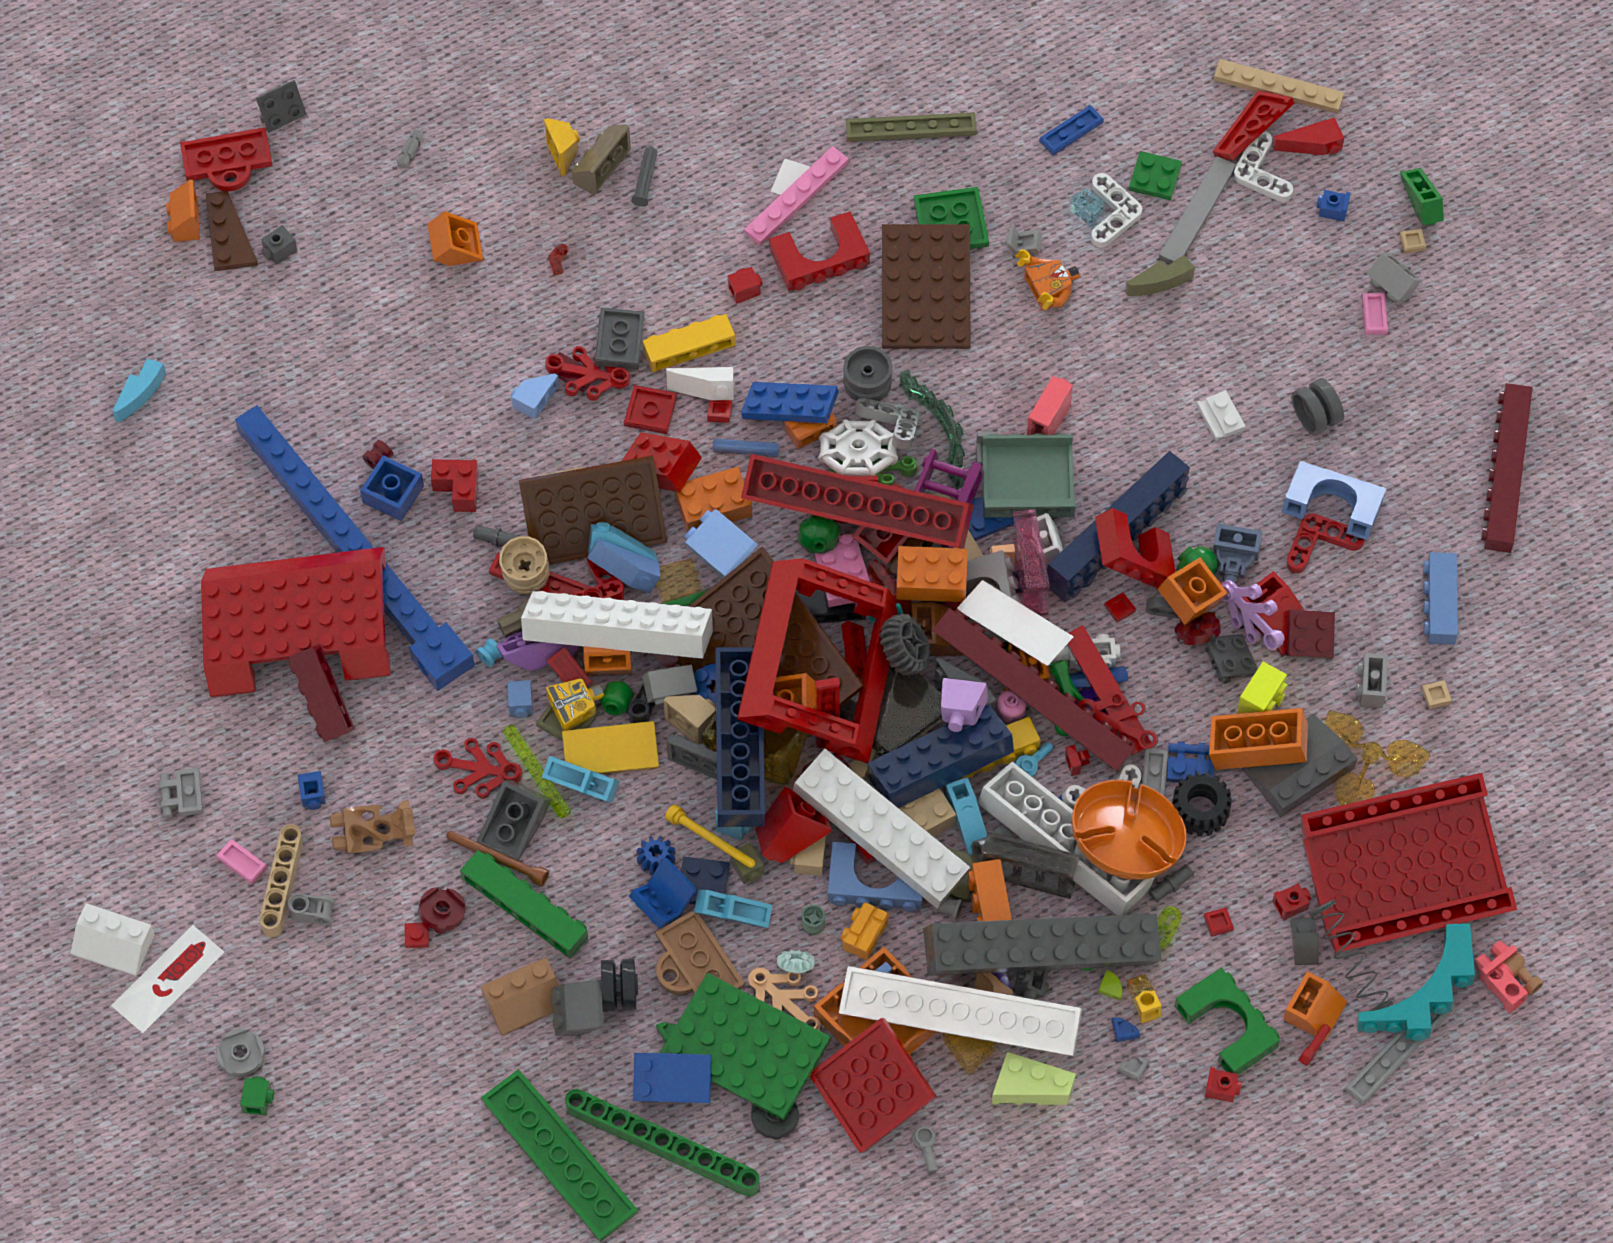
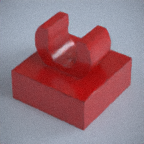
(1076, 760)

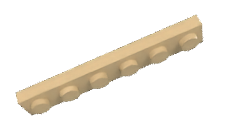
(1261, 80)

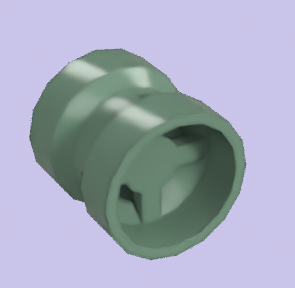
(811, 915)

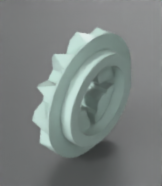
(795, 961)

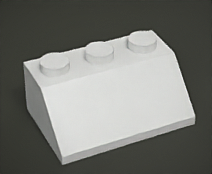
(111, 939)

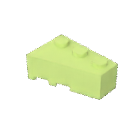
(1032, 1082)

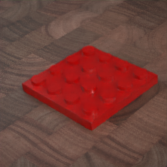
(872, 1085)

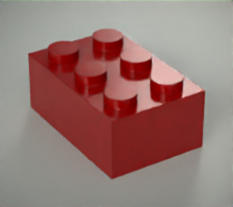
(673, 458)

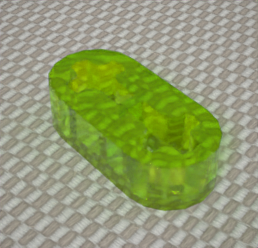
(1171, 928)

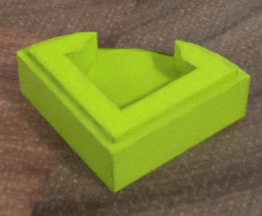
(1111, 986)

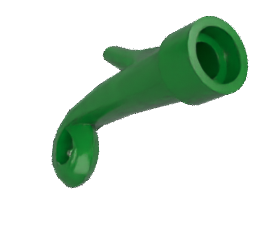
(1063, 680)

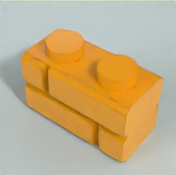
(865, 930)

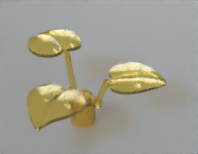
(1404, 757)

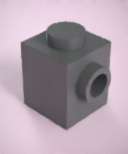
(278, 245)

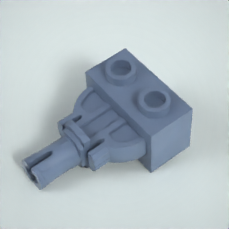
(1236, 550)

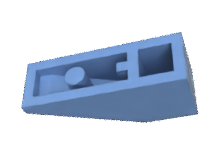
(626, 565)

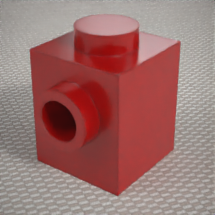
(744, 284)

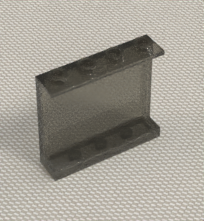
(906, 711)

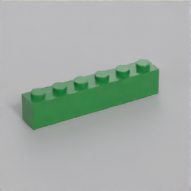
(524, 904)

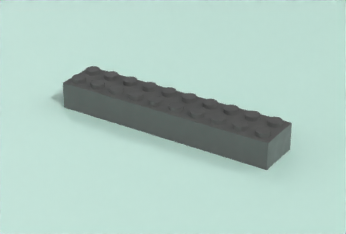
(1041, 944)

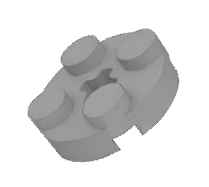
(234, 1064)

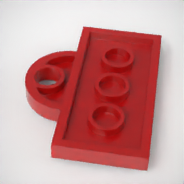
(226, 157)

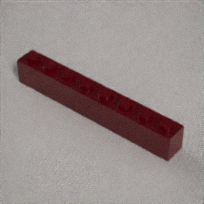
(1508, 468)

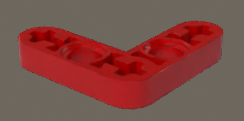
(1313, 534)
(603, 586)

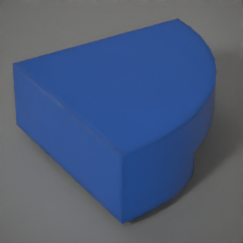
(1124, 1030)

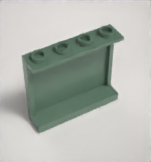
(1028, 475)

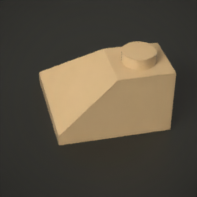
(689, 715)

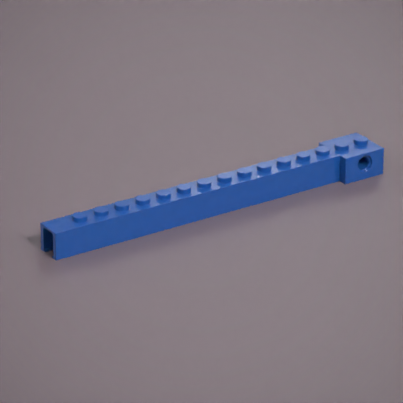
(433, 648)

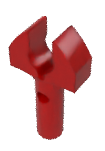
(1310, 1051)

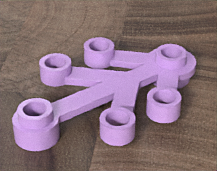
(1273, 638)

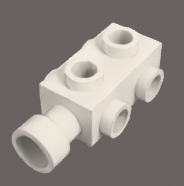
(1103, 644)

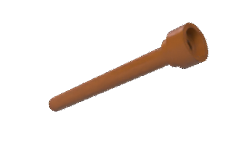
(537, 874)

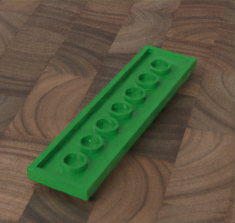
(559, 1155)

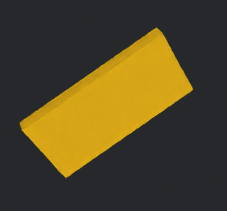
(612, 747)

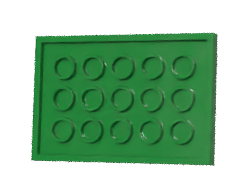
(752, 1045)

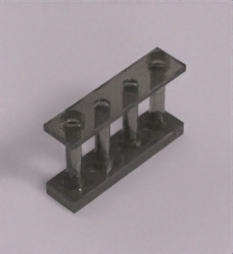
(1033, 864)

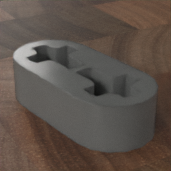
(1159, 607)

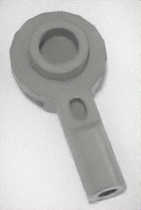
(924, 1138)

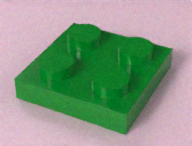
(1155, 175)

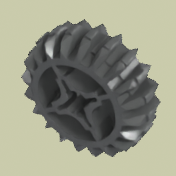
(905, 644)

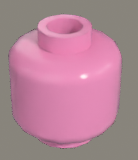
(1010, 707)

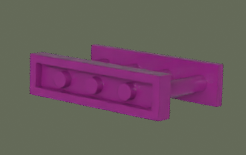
(971, 476)

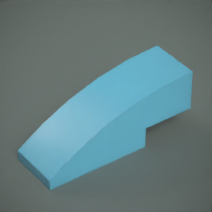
(139, 389)
(580, 779)
(733, 908)

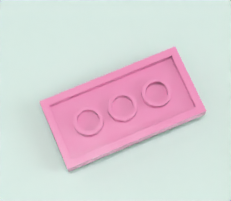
(844, 558)

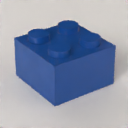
(392, 488)

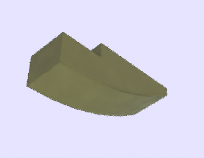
(1161, 277)

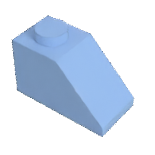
(534, 394)

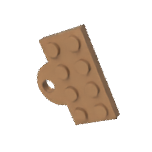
(691, 955)

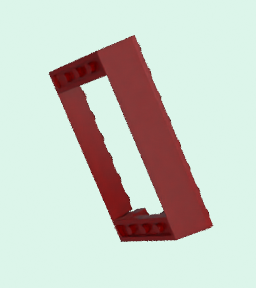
(775, 713)

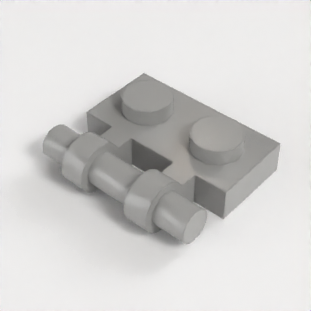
(188, 793)

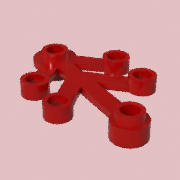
(589, 372)
(1114, 718)
(480, 768)

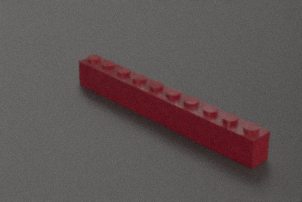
(1033, 690)

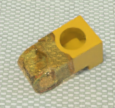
(1144, 998)

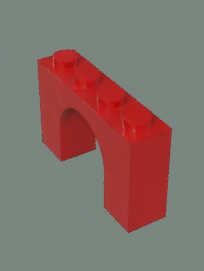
(800, 271)
(1120, 555)

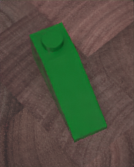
(1423, 196)

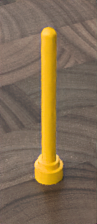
(677, 815)

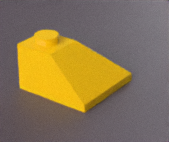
(561, 142)

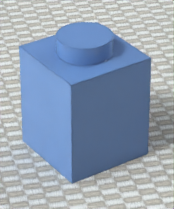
(520, 698)

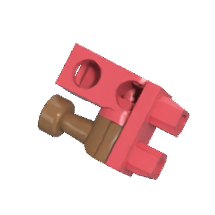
(1501, 973)

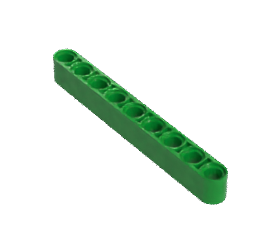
(654, 1133)

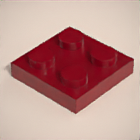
(1310, 634)

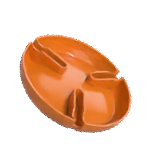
(1128, 829)

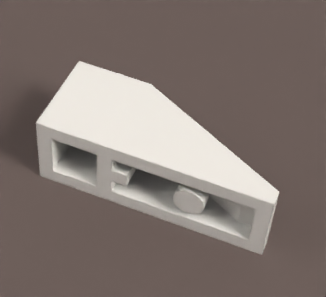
(705, 383)

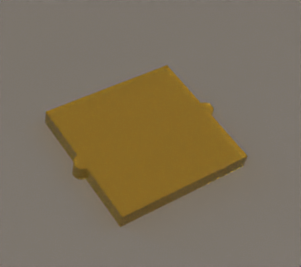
(678, 579)

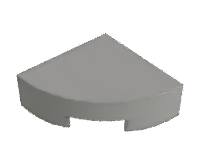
(1134, 1068)

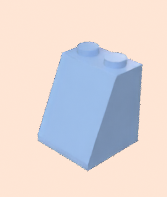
(719, 543)

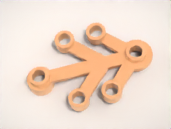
(783, 998)

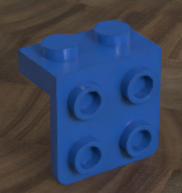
(664, 895)

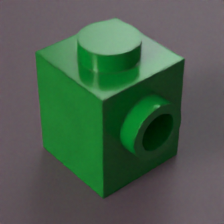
(256, 1096)

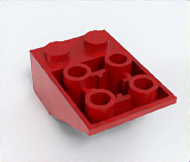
(1277, 590)

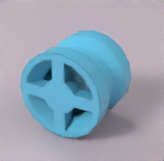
(488, 652)

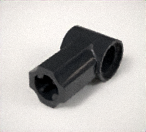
(640, 705)

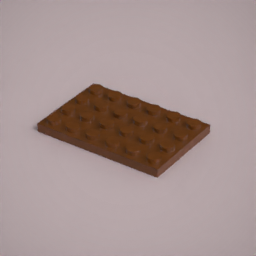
(926, 286)
(567, 503)

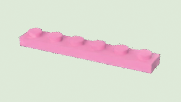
(796, 195)

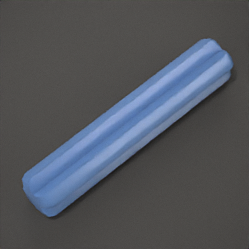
(746, 447)

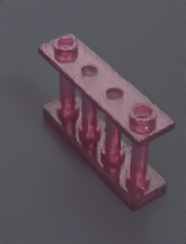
(1031, 561)

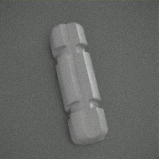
(409, 148)

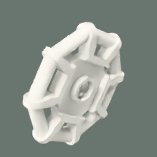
(846, 439)

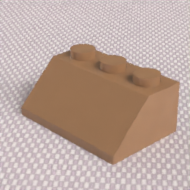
(521, 996)

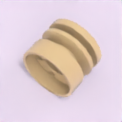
(528, 554)

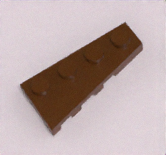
(228, 239)

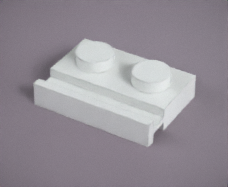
(1220, 415)

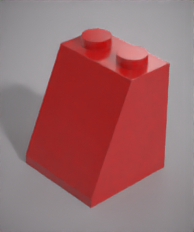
(790, 827)

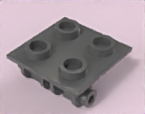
(281, 106)
(1230, 657)

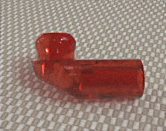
(556, 257)

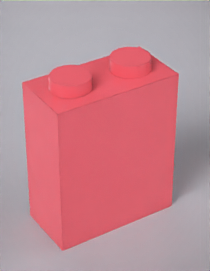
(1050, 407)

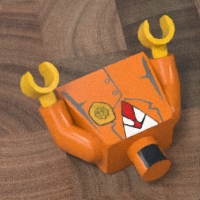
(1047, 279)

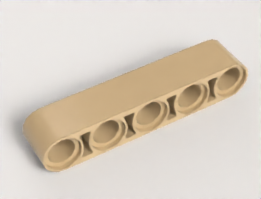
(283, 890)

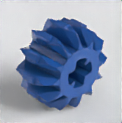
(650, 848)

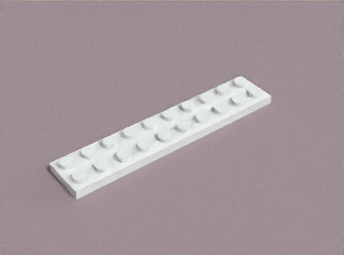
(961, 1011)

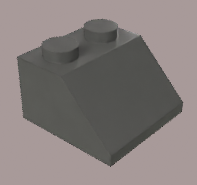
(577, 1008)

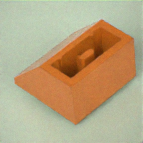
(606, 661)
(1314, 1004)

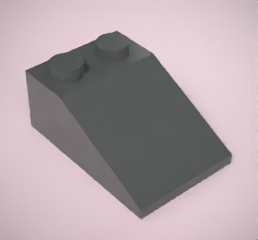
(513, 819)

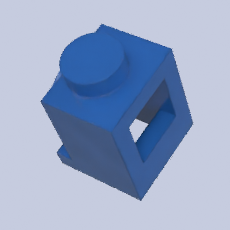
(1333, 205)
(311, 783)

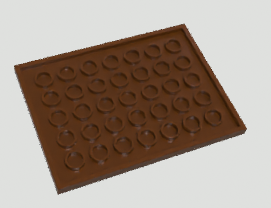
(735, 618)

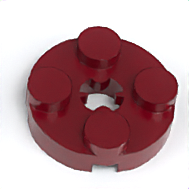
(1198, 630)
(437, 920)

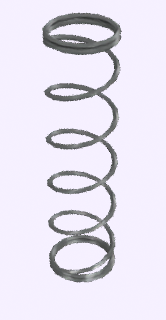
(1382, 1004)

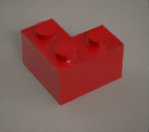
(460, 479)

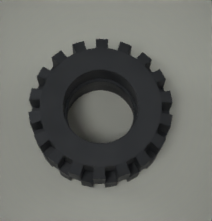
(1205, 787)

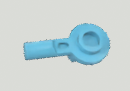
(1029, 763)

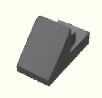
(1305, 941)

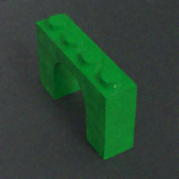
(1221, 992)

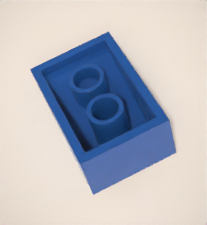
(672, 1078)

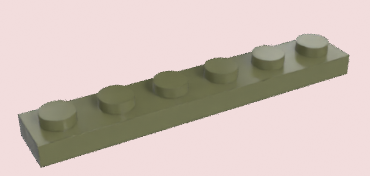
(911, 127)

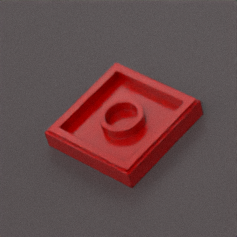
(650, 409)

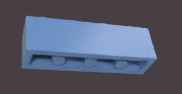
(1441, 598)

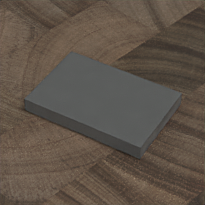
(619, 338)

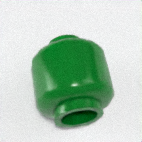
(616, 698)

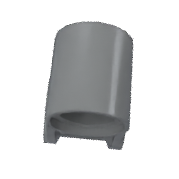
(313, 908)

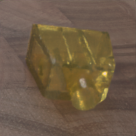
(969, 1051)

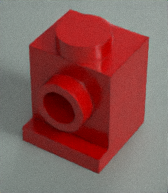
(1286, 906)
(1220, 1092)

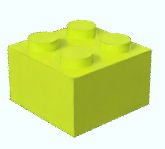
(1264, 690)

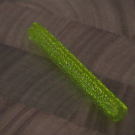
(536, 770)

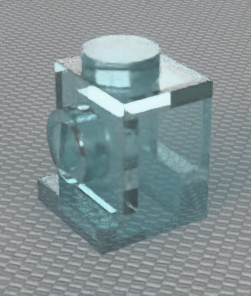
(1087, 206)

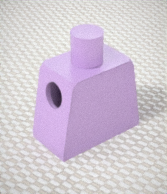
(962, 702)

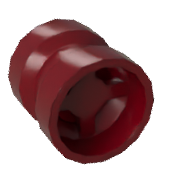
(379, 449)

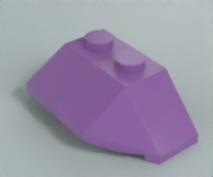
(529, 654)

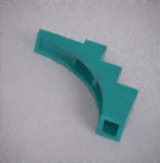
(1436, 996)

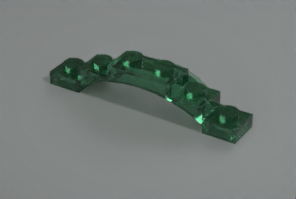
(943, 414)

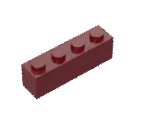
(321, 693)

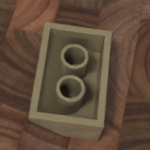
(602, 158)

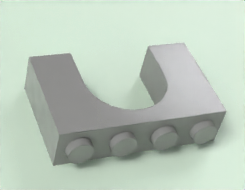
(996, 571)

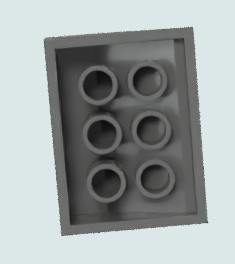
(1294, 783)

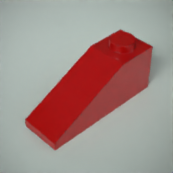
(1313, 139)

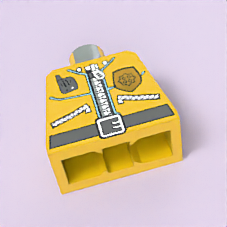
(573, 702)

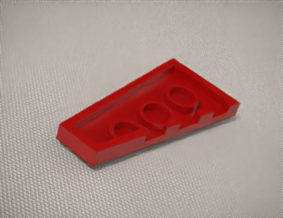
(1252, 122)

